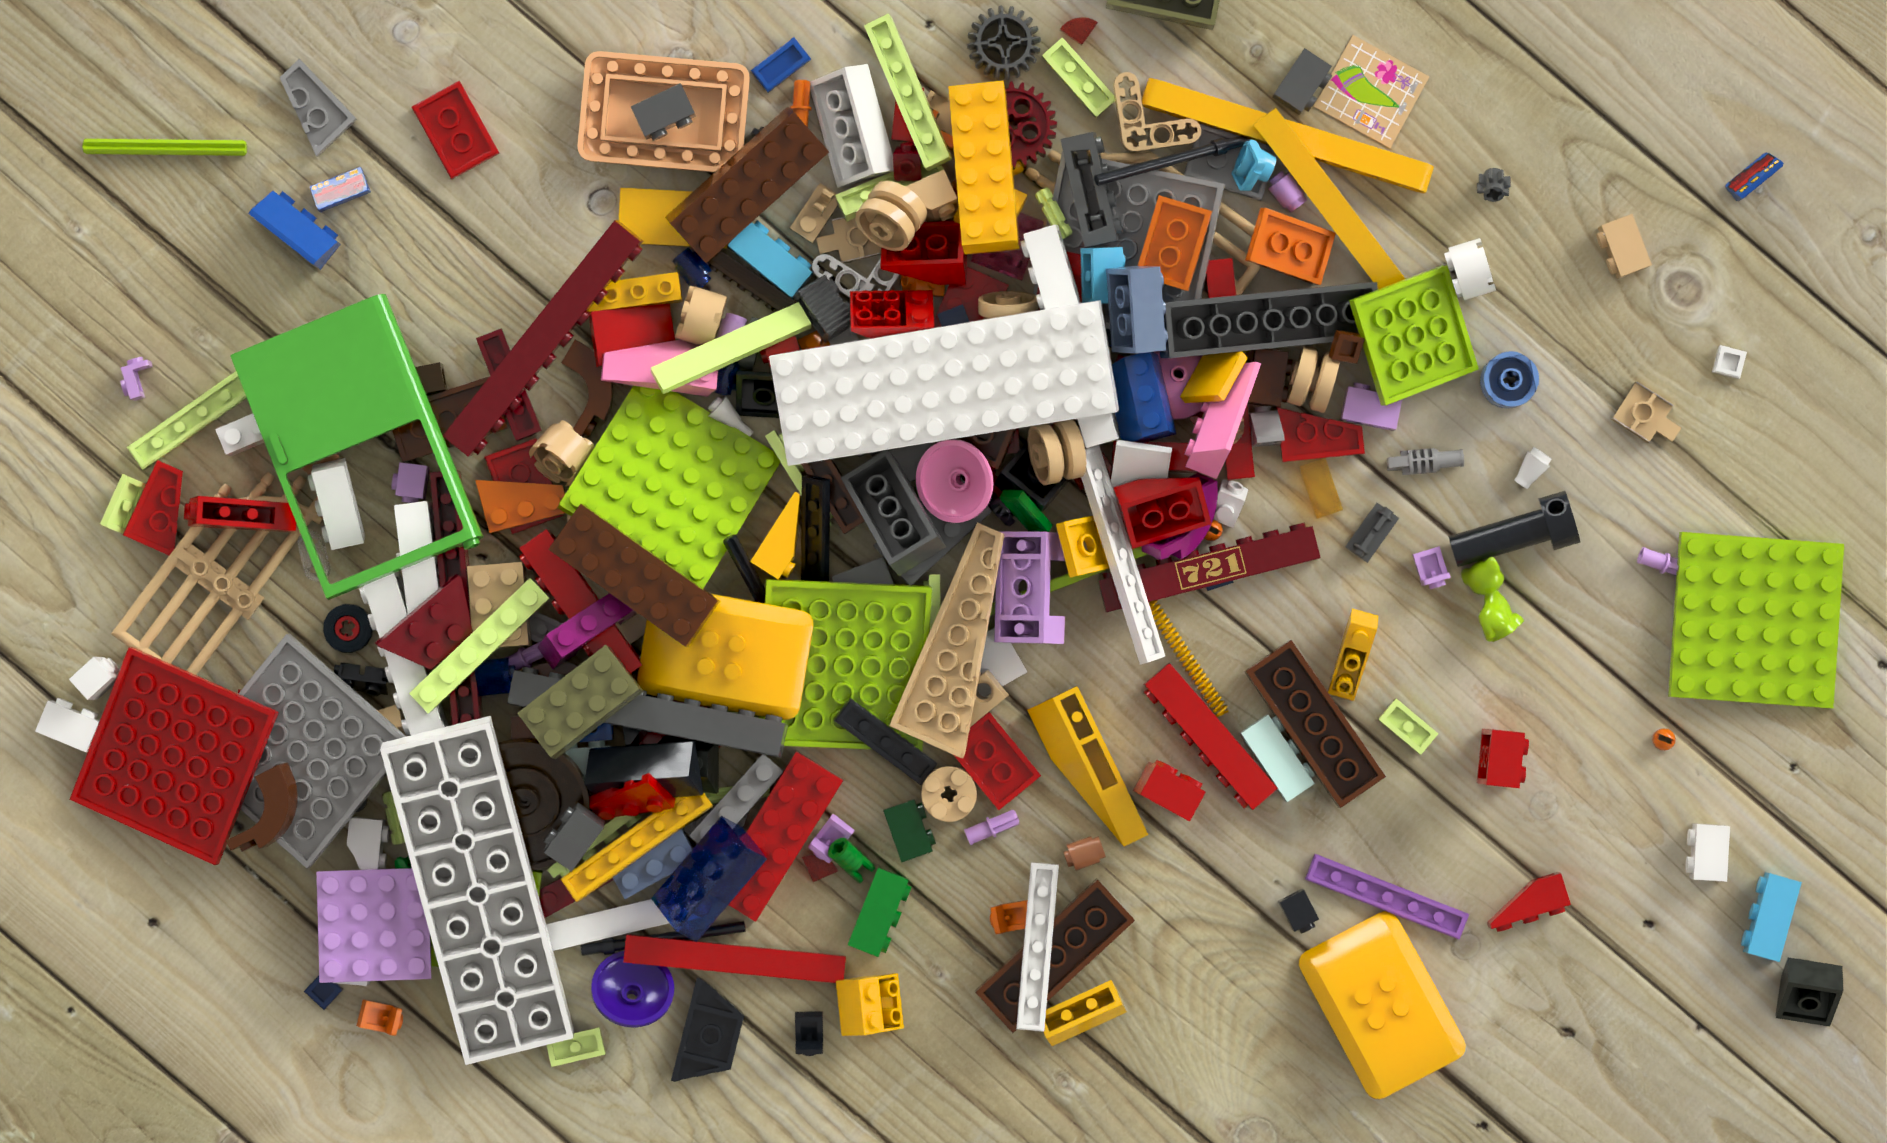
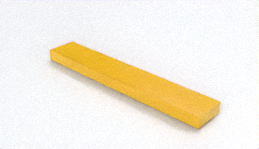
(633, 845)

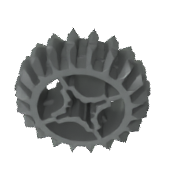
(1016, 41)

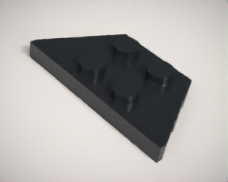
(708, 1034)

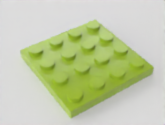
(1414, 335)

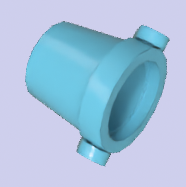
(1253, 164)

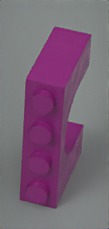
(573, 634)

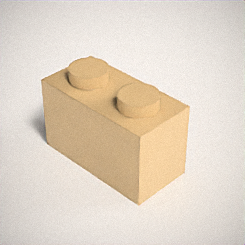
(1623, 246)

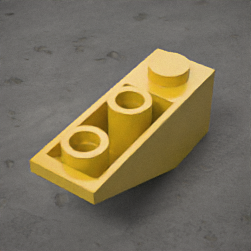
(1353, 654)

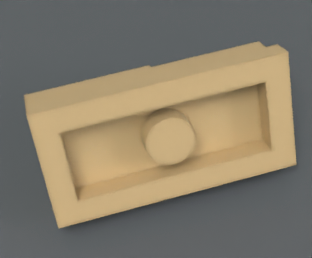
(815, 213)

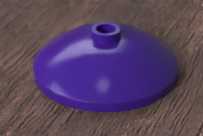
(617, 980)

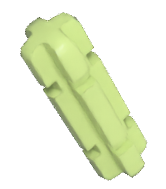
(1053, 212)
(393, 820)

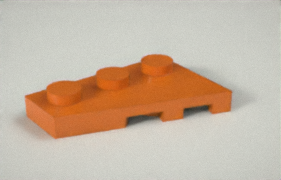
(517, 503)

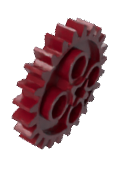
(1022, 148)

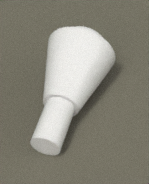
(724, 412)

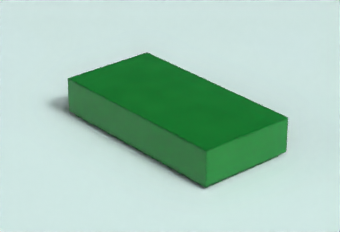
(1025, 511)

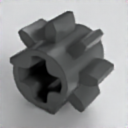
(1494, 184)

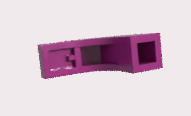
(1185, 543)

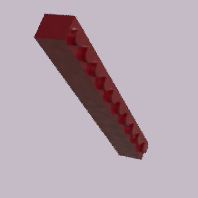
(543, 338)
(465, 699)

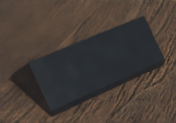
(756, 395)
(670, 763)

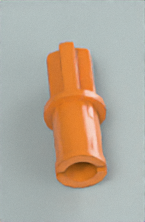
(801, 100)

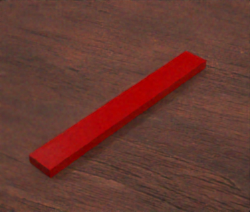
(1240, 458)
(734, 959)

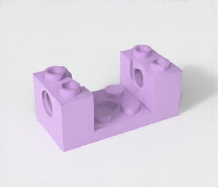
(1027, 616)

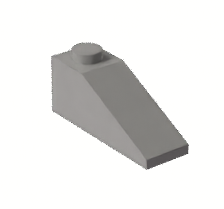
(1265, 427)

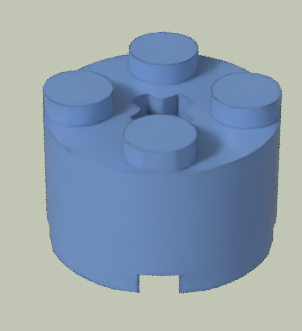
(1517, 366)

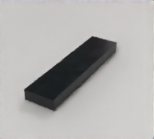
(815, 528)
(885, 741)

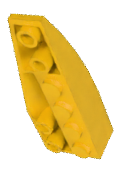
(1086, 762)

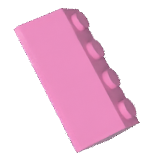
(1220, 425)

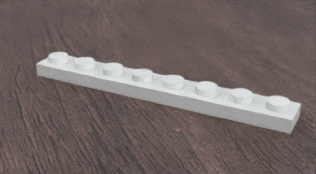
(1120, 558)

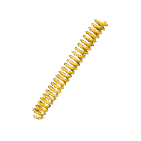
(1155, 611)

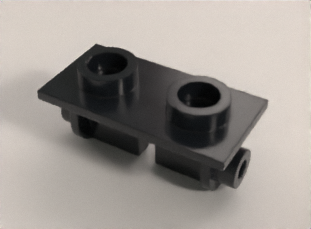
(371, 683)

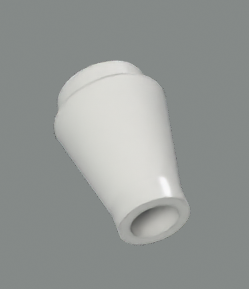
(1533, 467)

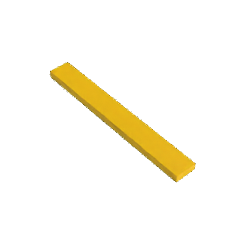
(1328, 199)

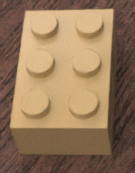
(489, 589)

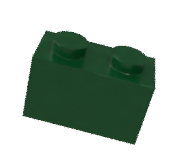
(908, 830)

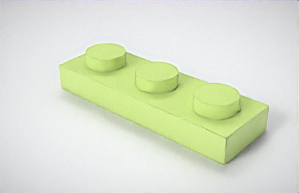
(1079, 77)

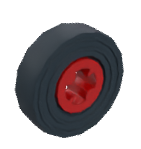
(334, 624)

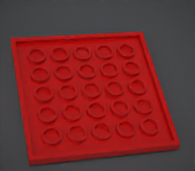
(173, 755)

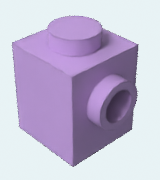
(411, 482)

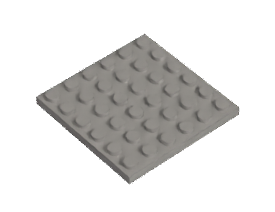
(1135, 207)
(325, 738)

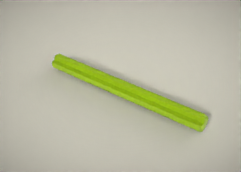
(165, 147)

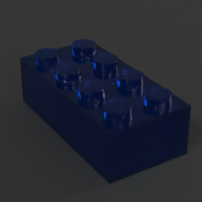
(709, 878)

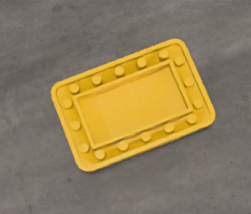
(740, 659)
(1382, 1005)

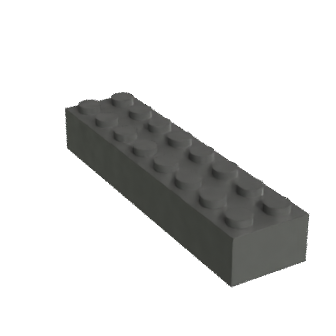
(1260, 320)

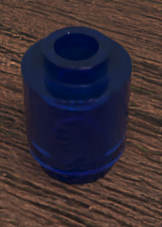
(692, 268)
(727, 379)

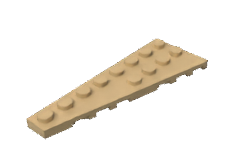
(946, 676)

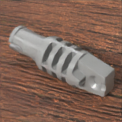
(1425, 461)

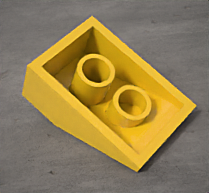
(779, 546)

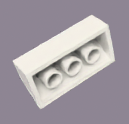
(852, 125)

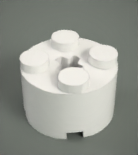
(1471, 269)

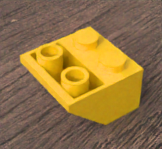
(869, 1004)

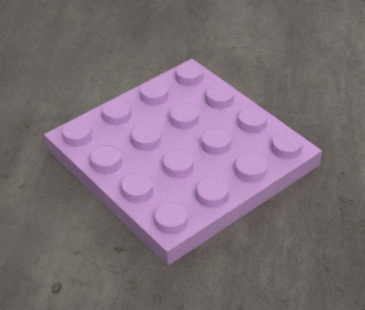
(371, 926)

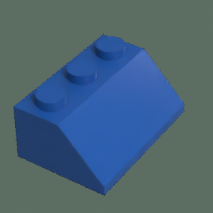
(296, 228)
(1142, 399)

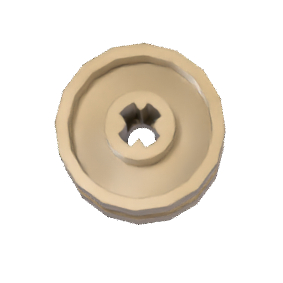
(891, 215)
(1006, 303)
(1309, 377)
(1057, 451)

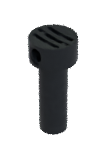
(1551, 523)

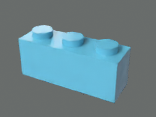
(771, 259)
(1771, 916)

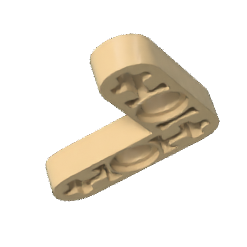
(1138, 124)

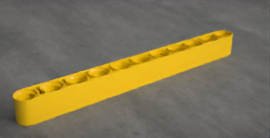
(1322, 145)

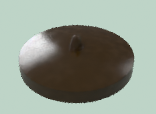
(541, 792)

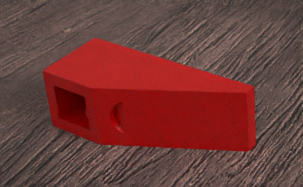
(1535, 898)

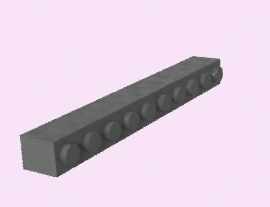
(674, 718)

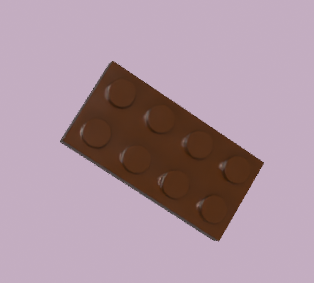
(446, 406)

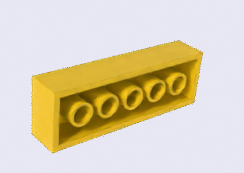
(983, 167)

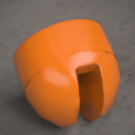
(1211, 536)
(1662, 745)

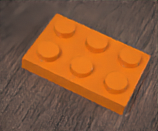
(1175, 240)
(1290, 246)

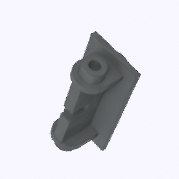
(1372, 532)

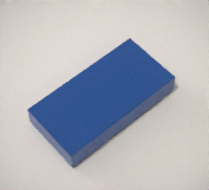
(780, 65)

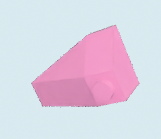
(634, 366)

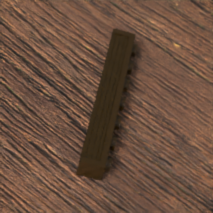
(749, 281)

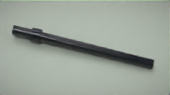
(1216, 148)
(609, 945)

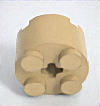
(701, 316)
(561, 453)
(957, 780)

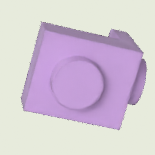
(131, 384)
(1431, 567)
(832, 830)

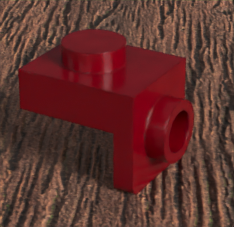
(907, 163)

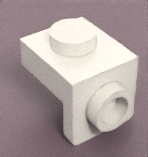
(1230, 502)

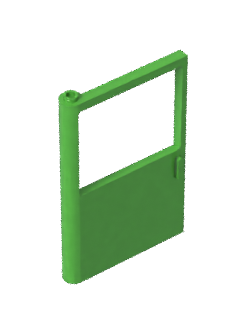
(335, 389)

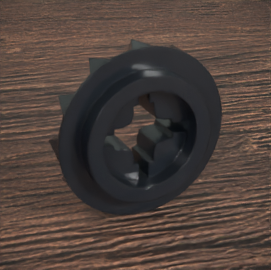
(1001, 510)

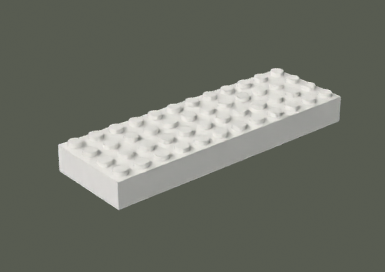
(944, 383)
(477, 890)

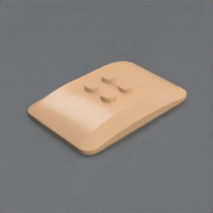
(621, 80)

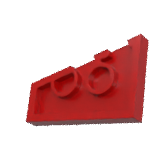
(157, 510)

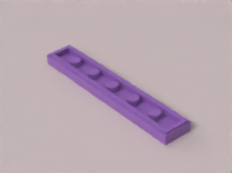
(1387, 896)

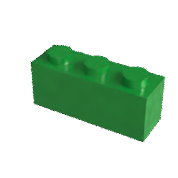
(879, 912)

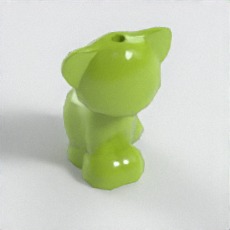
(1496, 616)

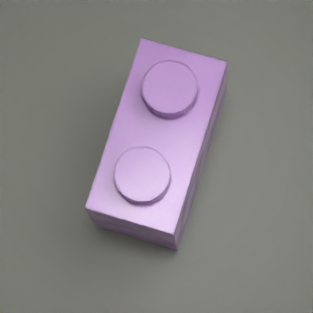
(1364, 408)

